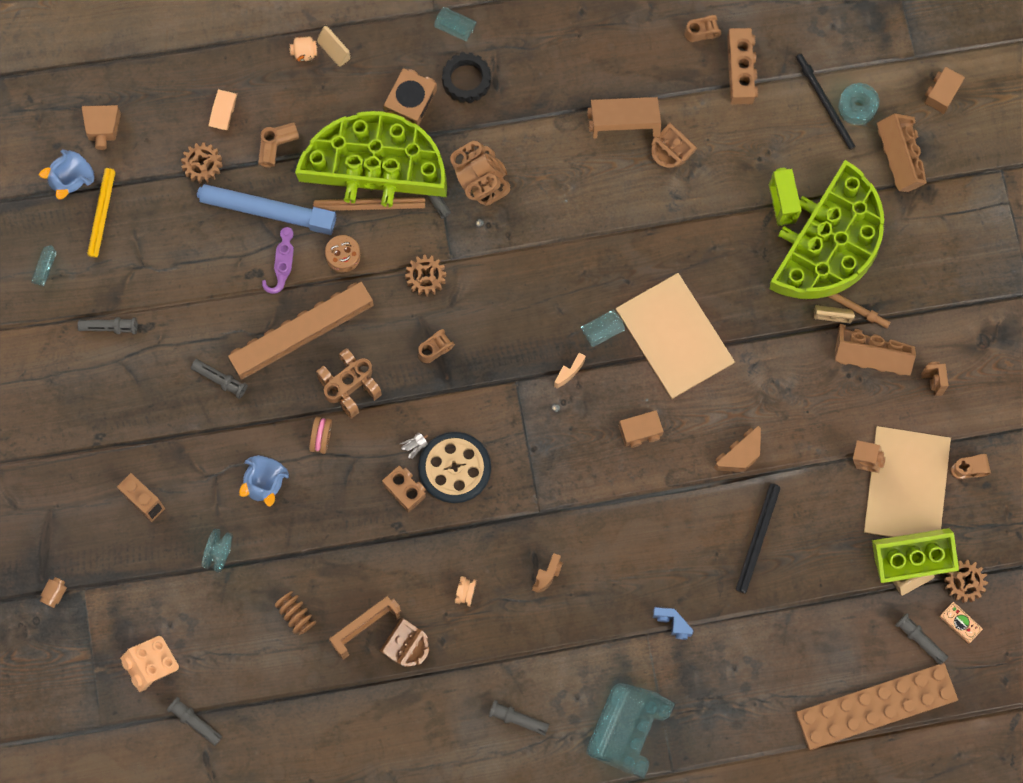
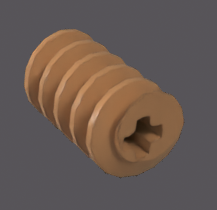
(294, 613)

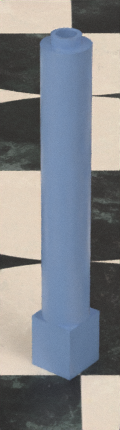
(315, 219)

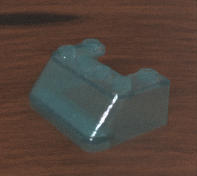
(625, 727)

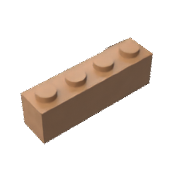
(902, 151)
(873, 352)

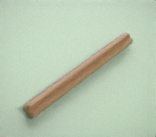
(370, 204)

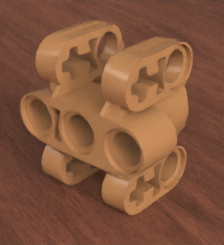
(480, 173)
(344, 390)

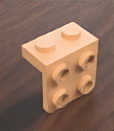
(149, 662)

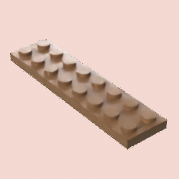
(876, 706)

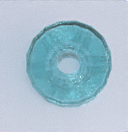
(858, 114)
(217, 550)

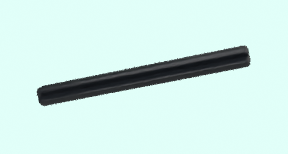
(758, 538)

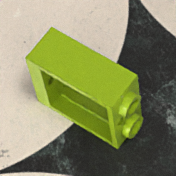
(784, 196)

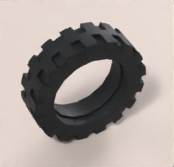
(463, 95)

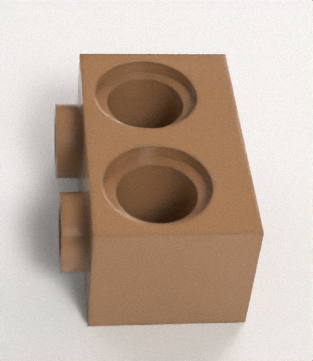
(868, 457)
(400, 491)

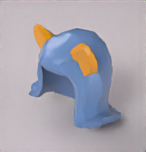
(68, 173)
(263, 479)

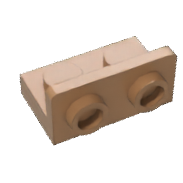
(939, 379)

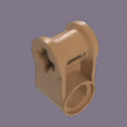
(705, 28)
(437, 344)
(974, 467)

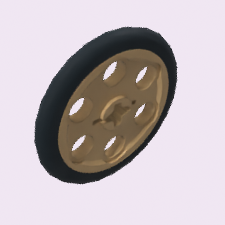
(447, 492)

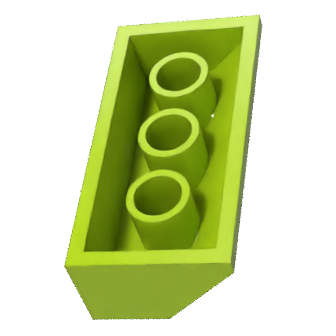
(915, 555)

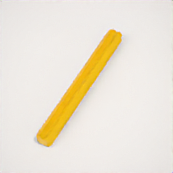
(101, 212)

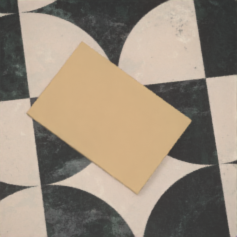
(675, 335)
(911, 486)

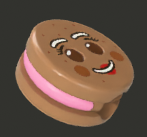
(342, 253)
(320, 435)

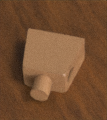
(101, 124)

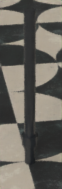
(807, 71)

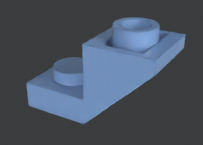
(679, 626)

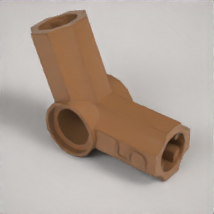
(269, 148)

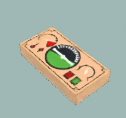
(960, 622)

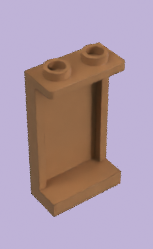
(624, 115)
(363, 622)

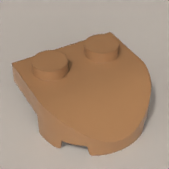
(672, 147)
(545, 578)
(406, 644)

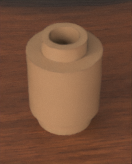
(53, 592)

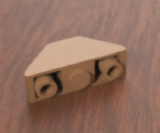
(742, 453)

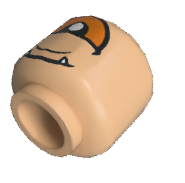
(303, 49)

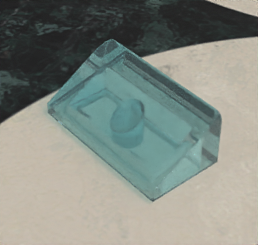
(454, 23)
(44, 266)
(603, 328)

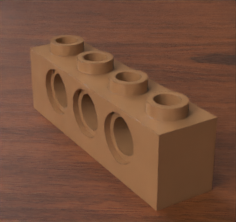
(738, 93)

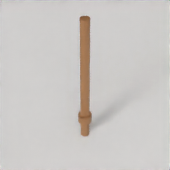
(871, 316)

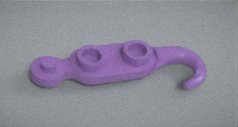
(283, 261)

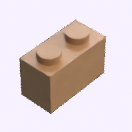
(944, 90)
(640, 429)

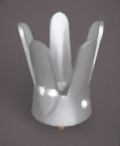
(417, 441)

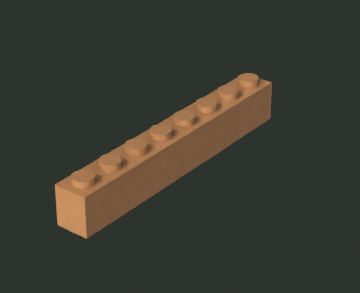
(300, 330)

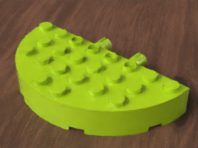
(376, 154)
(836, 240)

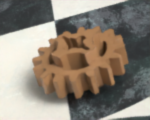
(210, 160)
(430, 267)
(972, 585)

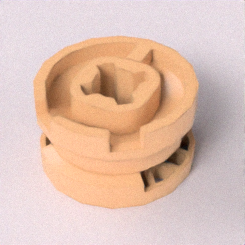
(465, 591)

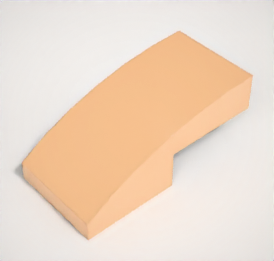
(222, 109)
(567, 374)

